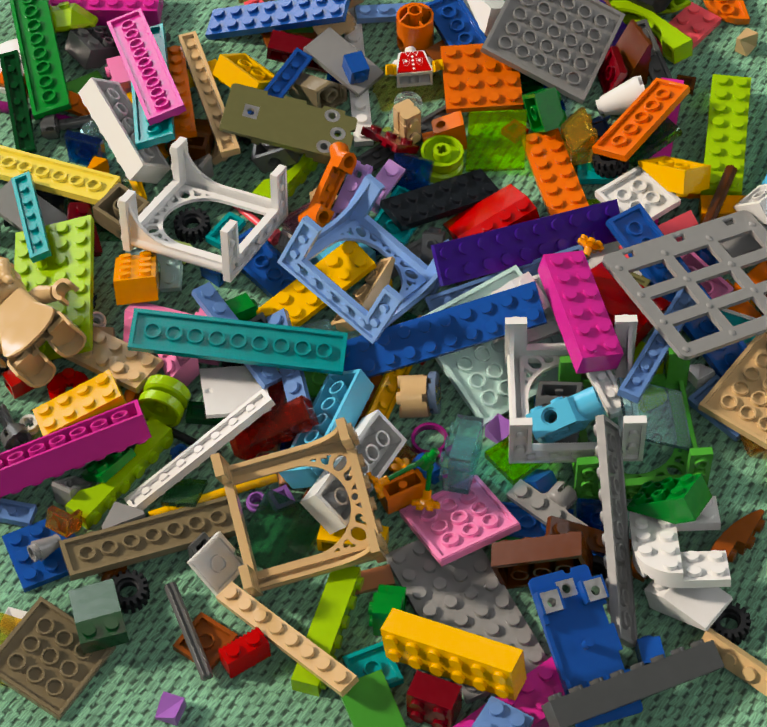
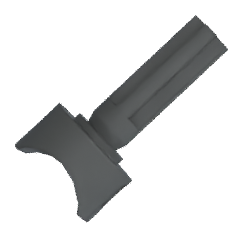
(52, 126)
(13, 433)

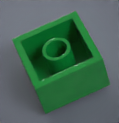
(544, 109)

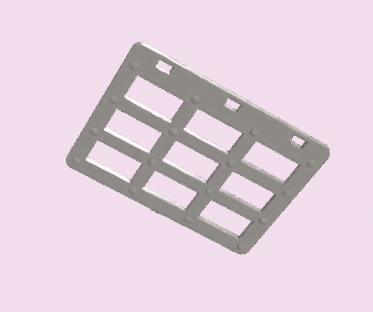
(666, 250)

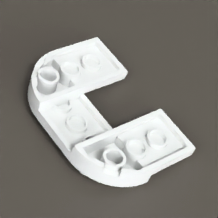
(659, 555)

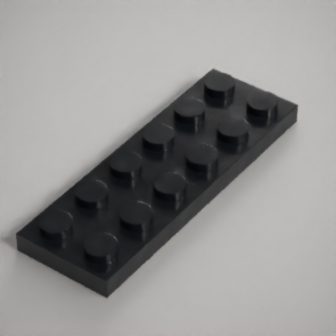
(438, 199)

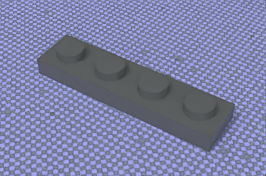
(657, 66)

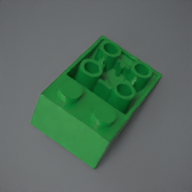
(672, 499)

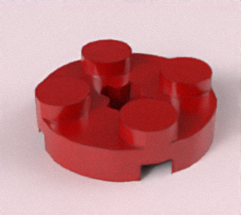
(65, 379)

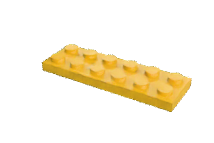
(343, 266)

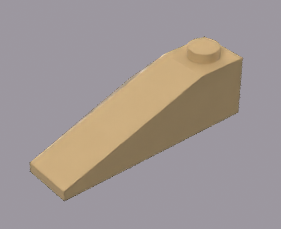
(368, 293)

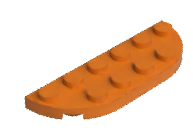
(729, 10)

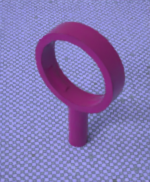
(427, 426)

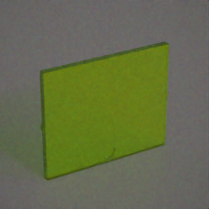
(496, 140)

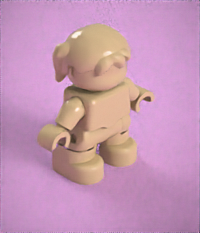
(30, 323)

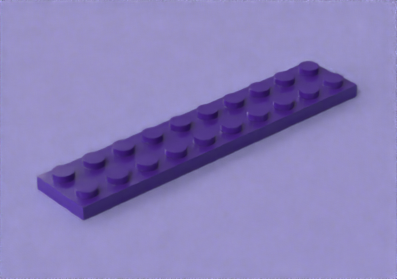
(521, 242)

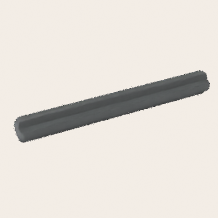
(188, 631)

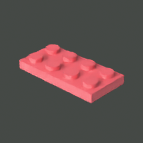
(695, 23)

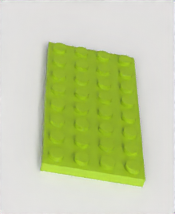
(72, 259)

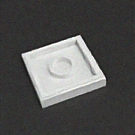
(216, 563)

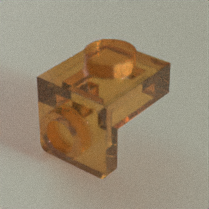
(63, 522)

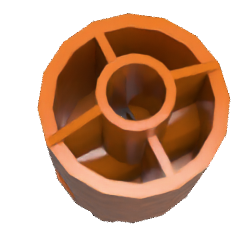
(415, 26)

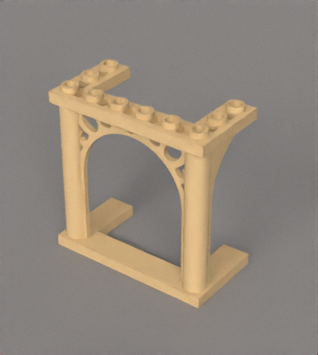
(338, 443)

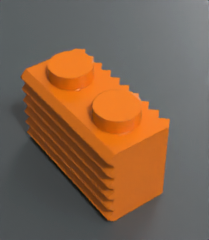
(402, 491)

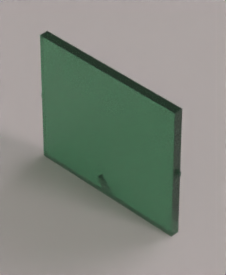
(280, 531)

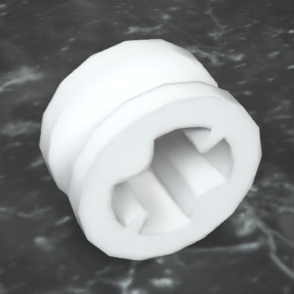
(30, 419)

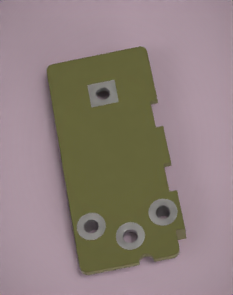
(286, 122)

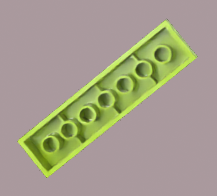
(727, 129)

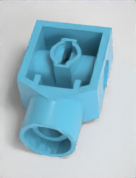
(572, 415)

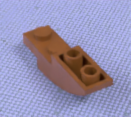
(740, 535)

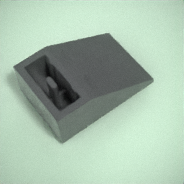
(91, 46)
(552, 389)

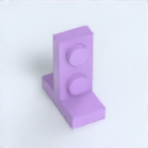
(389, 177)

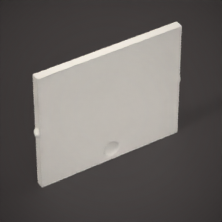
(227, 389)

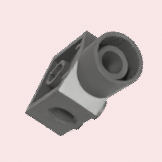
(269, 157)

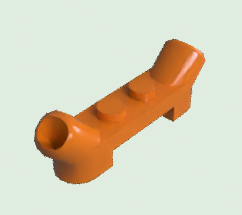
(340, 164)

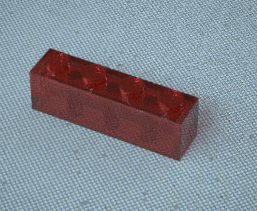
(275, 427)

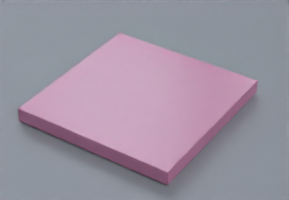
(461, 523)

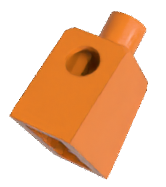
(448, 125)

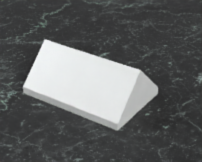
(484, 12)

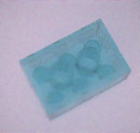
(461, 454)

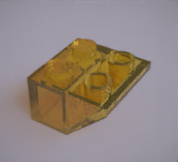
(579, 137)

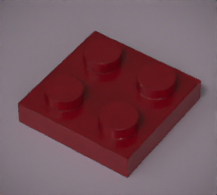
(612, 70)

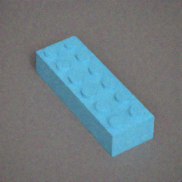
(337, 398)

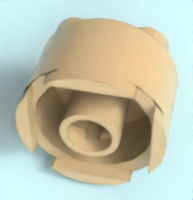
(413, 396)

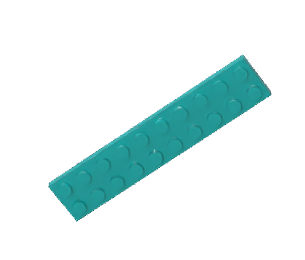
(163, 132)
(238, 341)

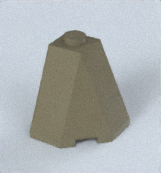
(318, 91)

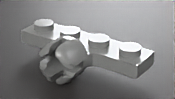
(543, 505)

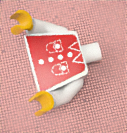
(413, 68)

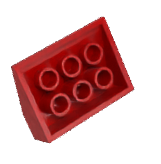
(498, 210)
(619, 303)

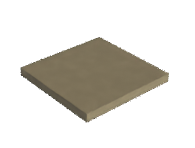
(46, 659)

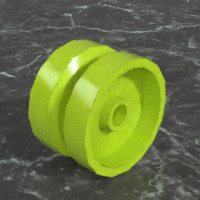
(447, 156)
(164, 399)

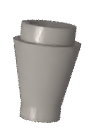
(43, 547)

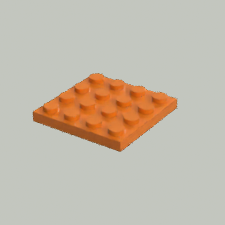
(478, 81)

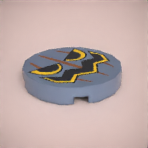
(434, 392)

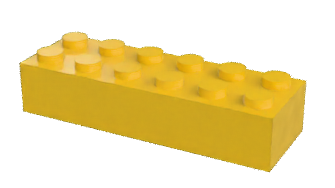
(454, 654)

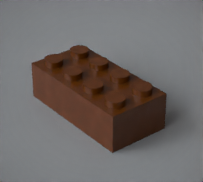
(531, 557)

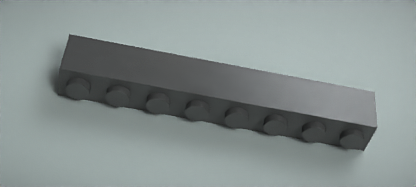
(633, 685)

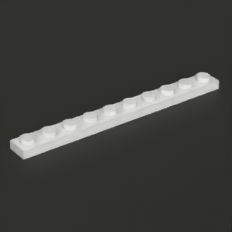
(359, 105)

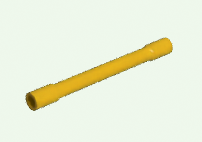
(243, 487)

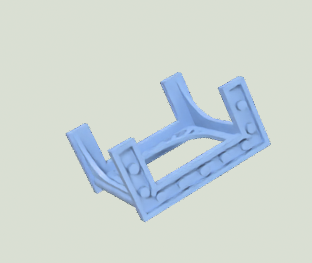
(311, 240)

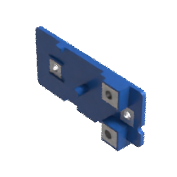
(580, 633)

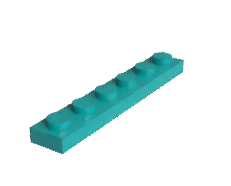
(31, 217)

